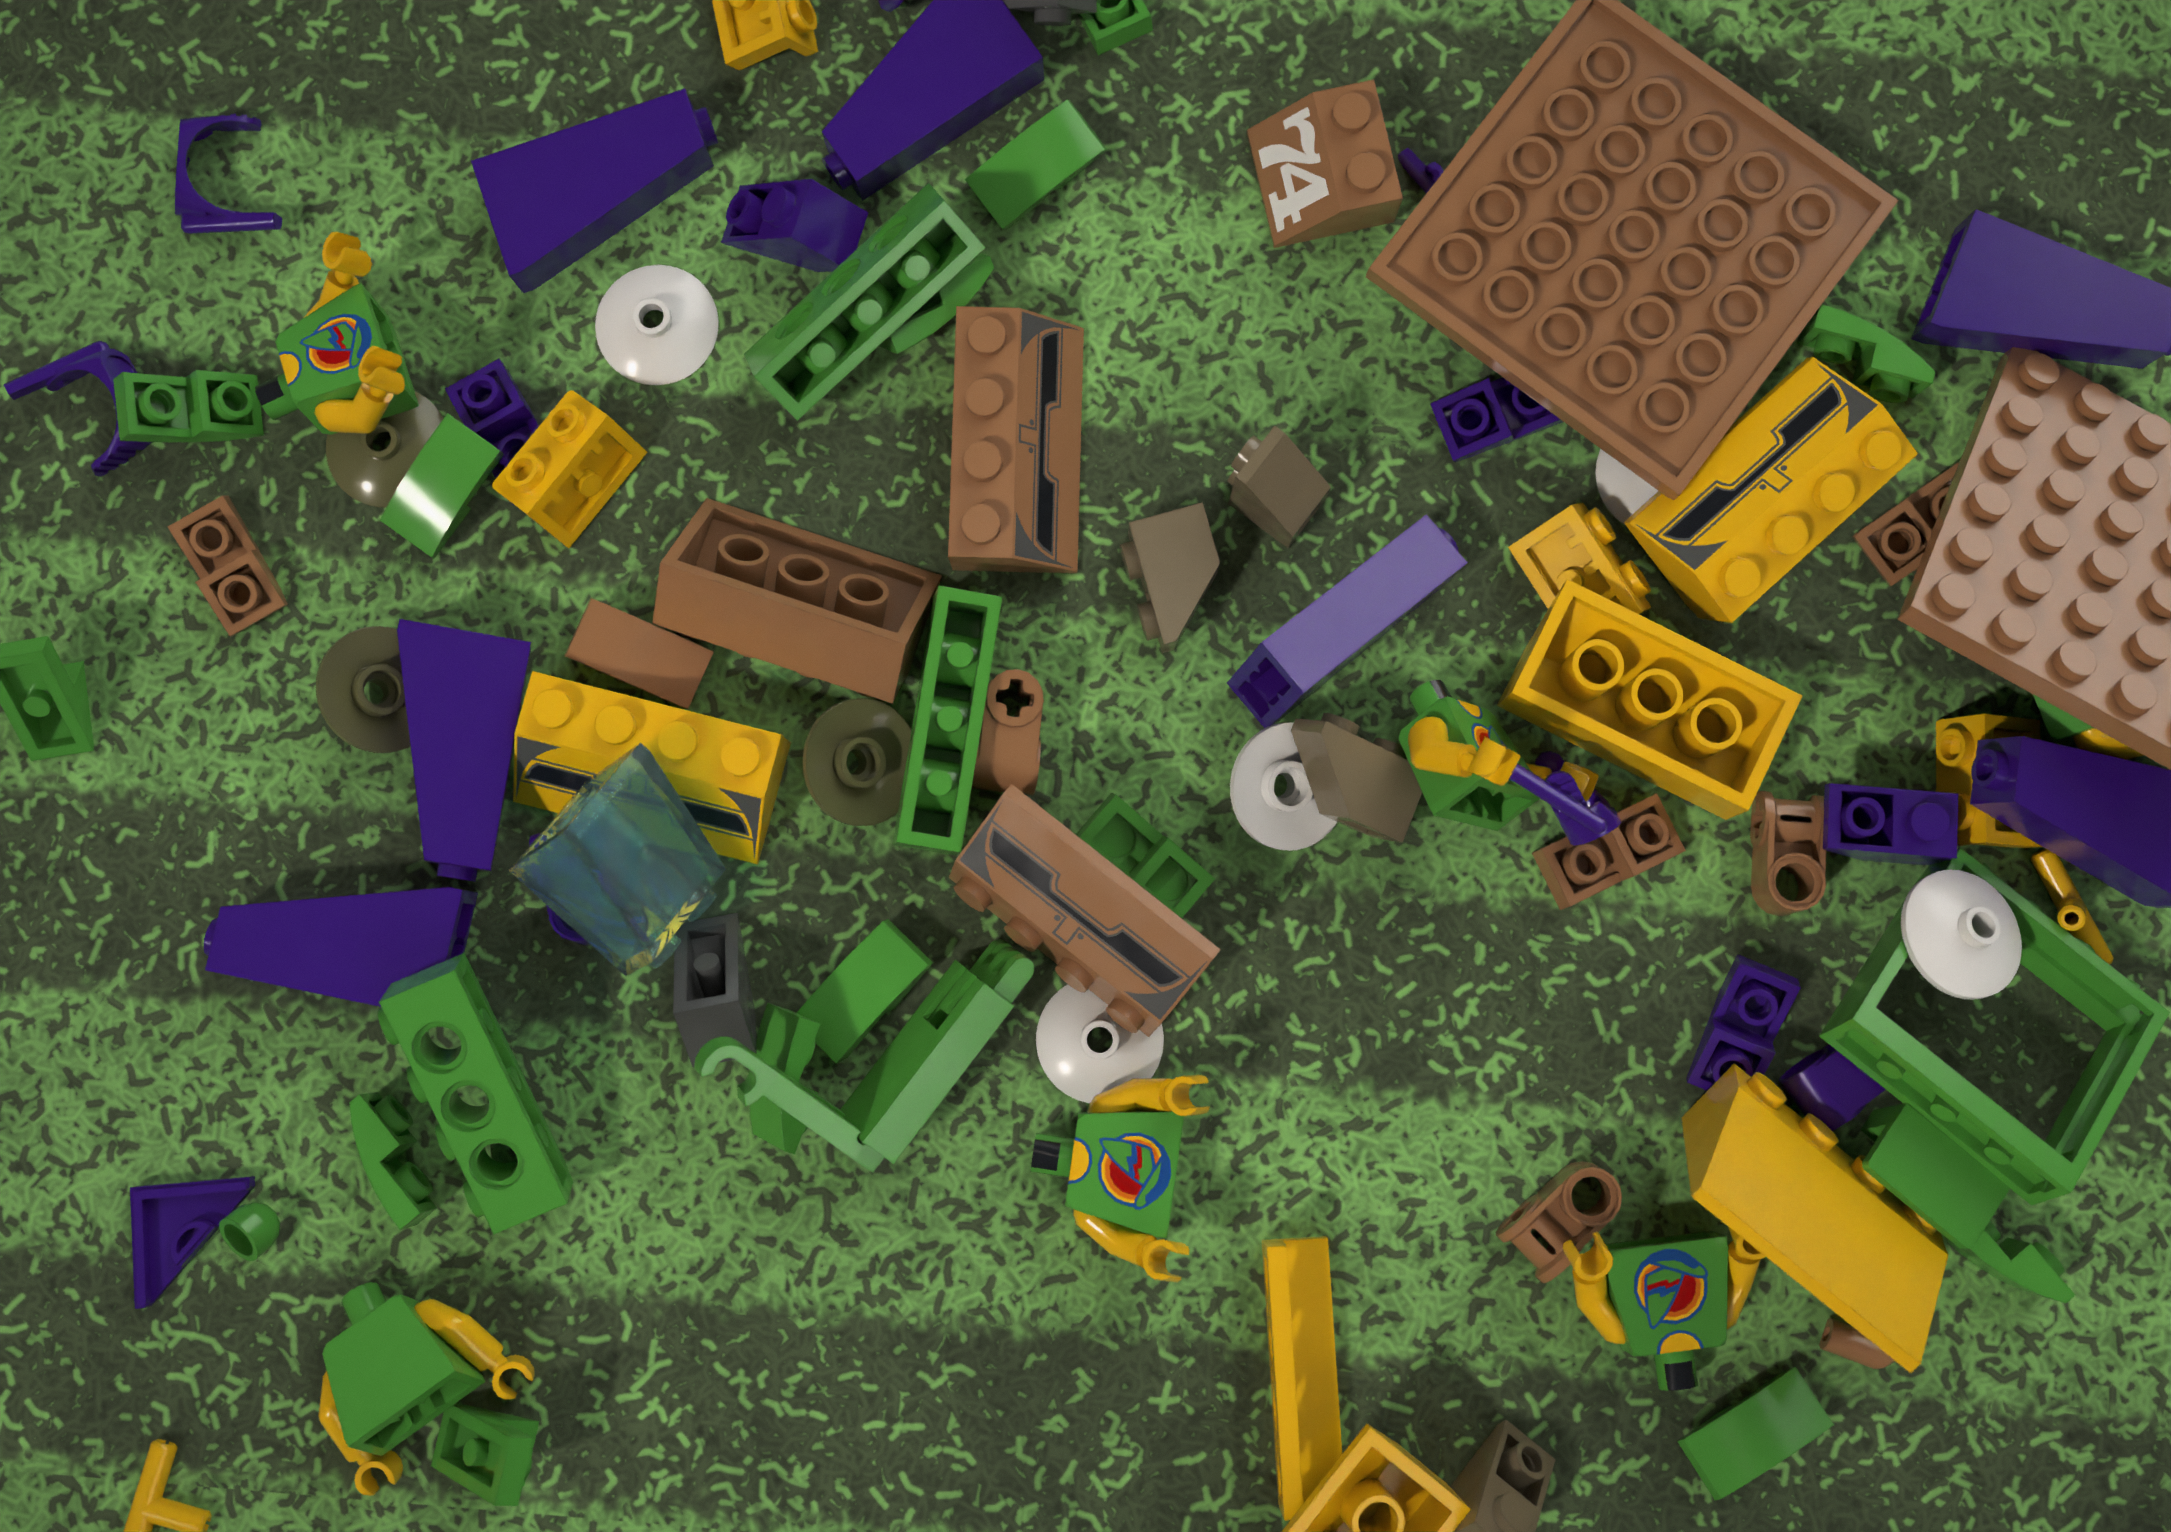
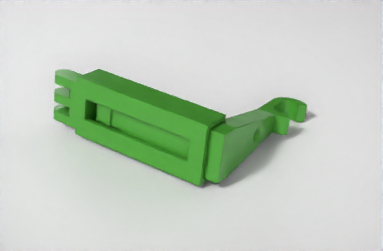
(911, 1072)

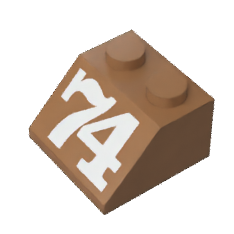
(1326, 165)

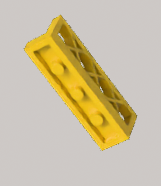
(1301, 1366)

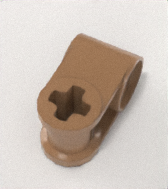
(1007, 744)
(1789, 838)
(1558, 1220)

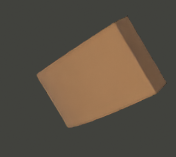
(1901, 534)
(228, 565)
(639, 653)
(1636, 845)

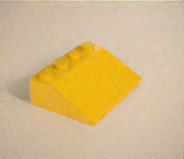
(1815, 1211)

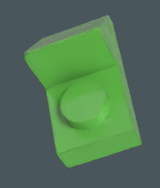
(45, 699)
(486, 1452)

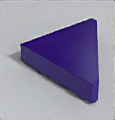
(173, 1225)

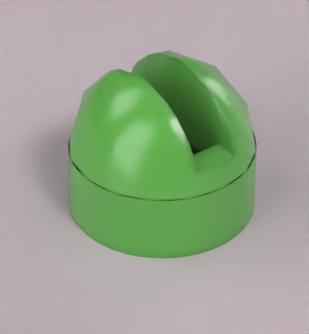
(250, 1230)

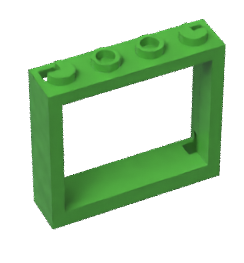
(1976, 1123)

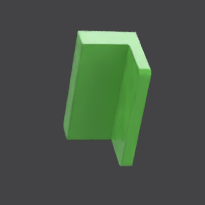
(1931, 1174)

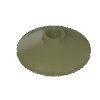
(375, 475)
(347, 666)
(881, 745)

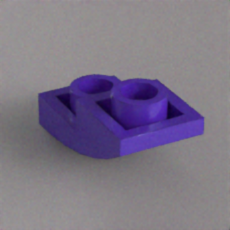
(494, 410)
(1488, 417)
(1743, 1022)

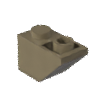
(1276, 486)
(1176, 567)
(1357, 780)
(1504, 1483)

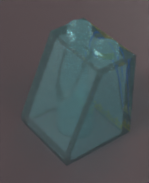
(624, 863)

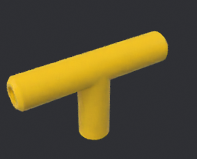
(2071, 909)
(151, 1507)

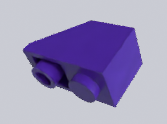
(794, 223)
(1890, 824)

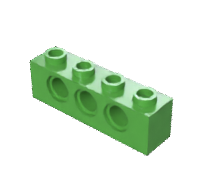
(862, 302)
(947, 720)
(453, 999)

